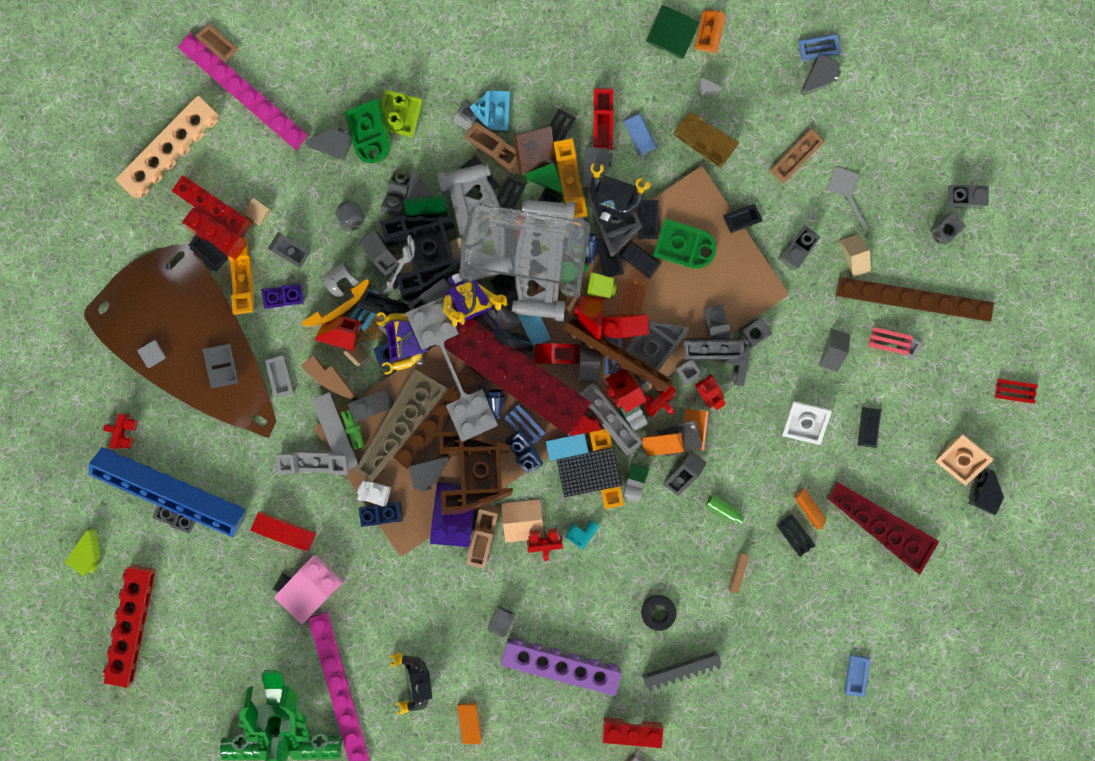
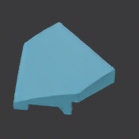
(493, 110)

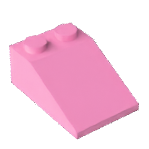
(308, 589)

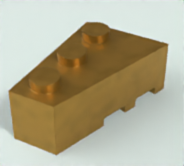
(706, 139)

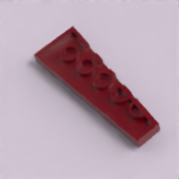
(895, 534)

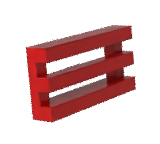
(1032, 393)

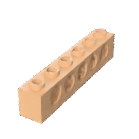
(157, 148)

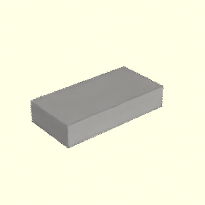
(279, 376)

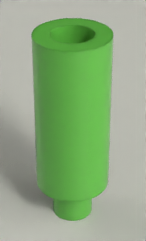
(724, 509)

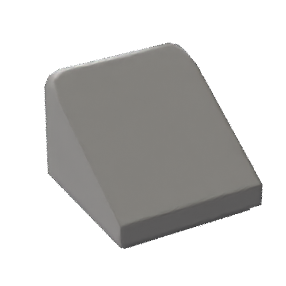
(707, 87)
(465, 117)
(689, 372)

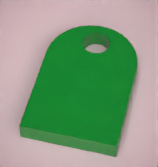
(369, 131)
(682, 245)

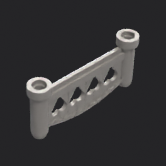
(459, 184)
(546, 302)

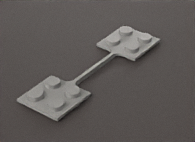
(470, 412)

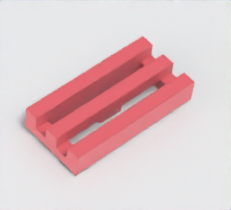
(891, 333)

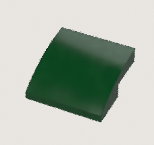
(672, 31)
(426, 206)

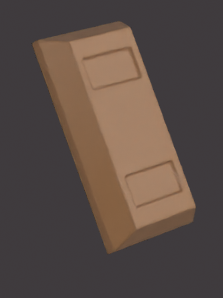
(216, 42)

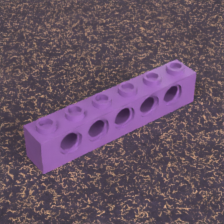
(568, 675)

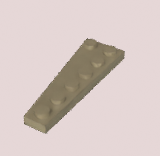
(406, 414)

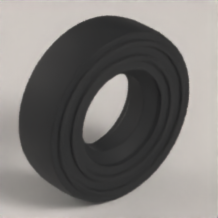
(649, 604)

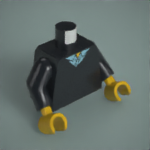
(615, 197)
(417, 682)

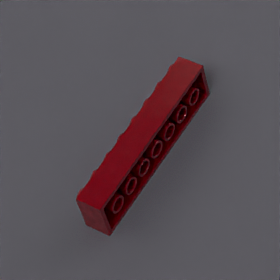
(518, 376)

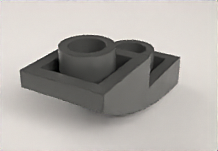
(175, 520)

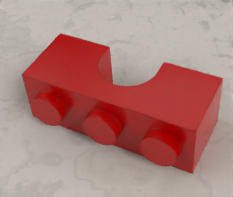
(214, 232)
(623, 733)

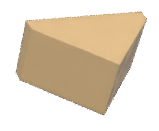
(856, 255)

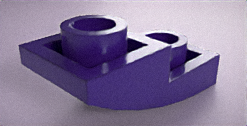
(282, 296)

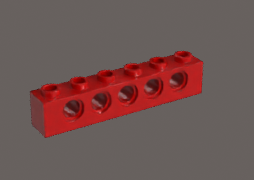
(112, 672)

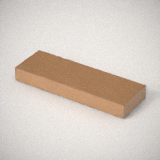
(797, 155)

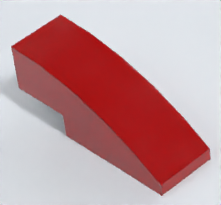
(603, 118)
(282, 531)

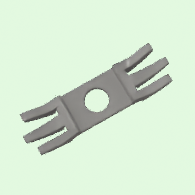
(408, 253)

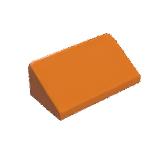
(710, 31)
(701, 419)
(663, 444)
(810, 509)
(469, 723)

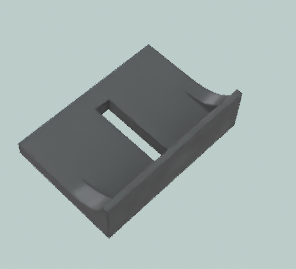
(217, 356)
(690, 435)

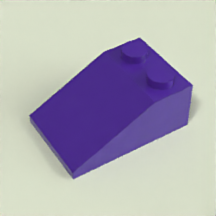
(450, 529)

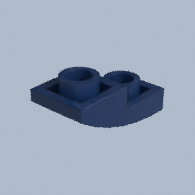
(525, 451)
(378, 515)

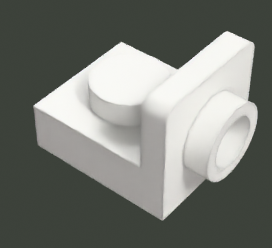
(373, 493)

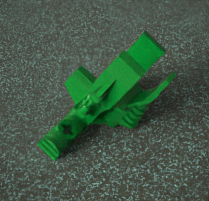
(274, 729)

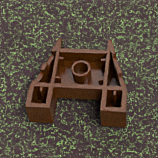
(478, 472)

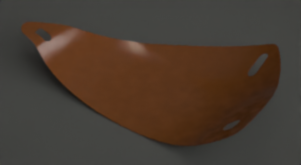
(184, 315)

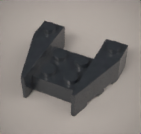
(432, 251)

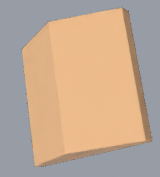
(963, 459)
(521, 518)

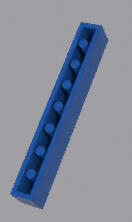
(167, 492)

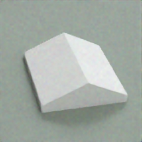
(806, 422)

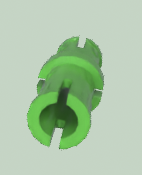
(353, 430)

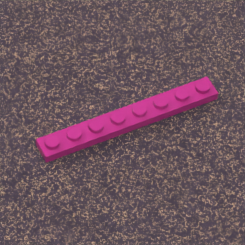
(243, 91)
(338, 688)

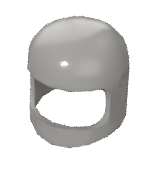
(334, 275)

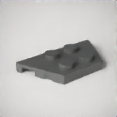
(618, 231)
(656, 346)

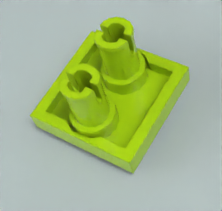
(401, 112)

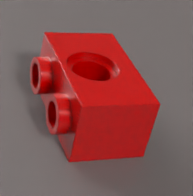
(625, 389)

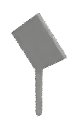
(843, 183)

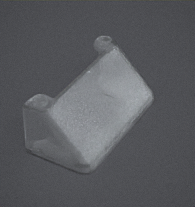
(525, 246)

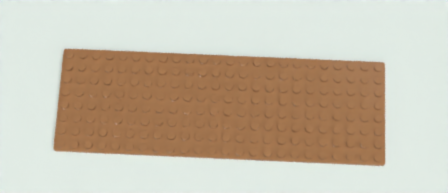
(674, 296)

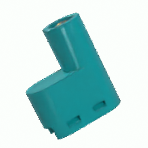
(581, 537)

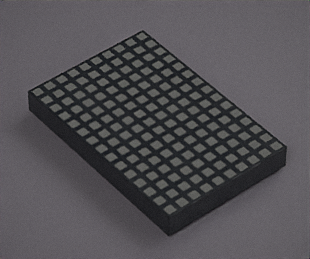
(589, 472)

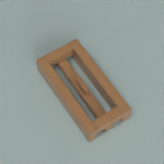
(738, 572)

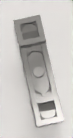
(312, 461)

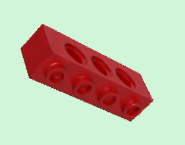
(211, 206)

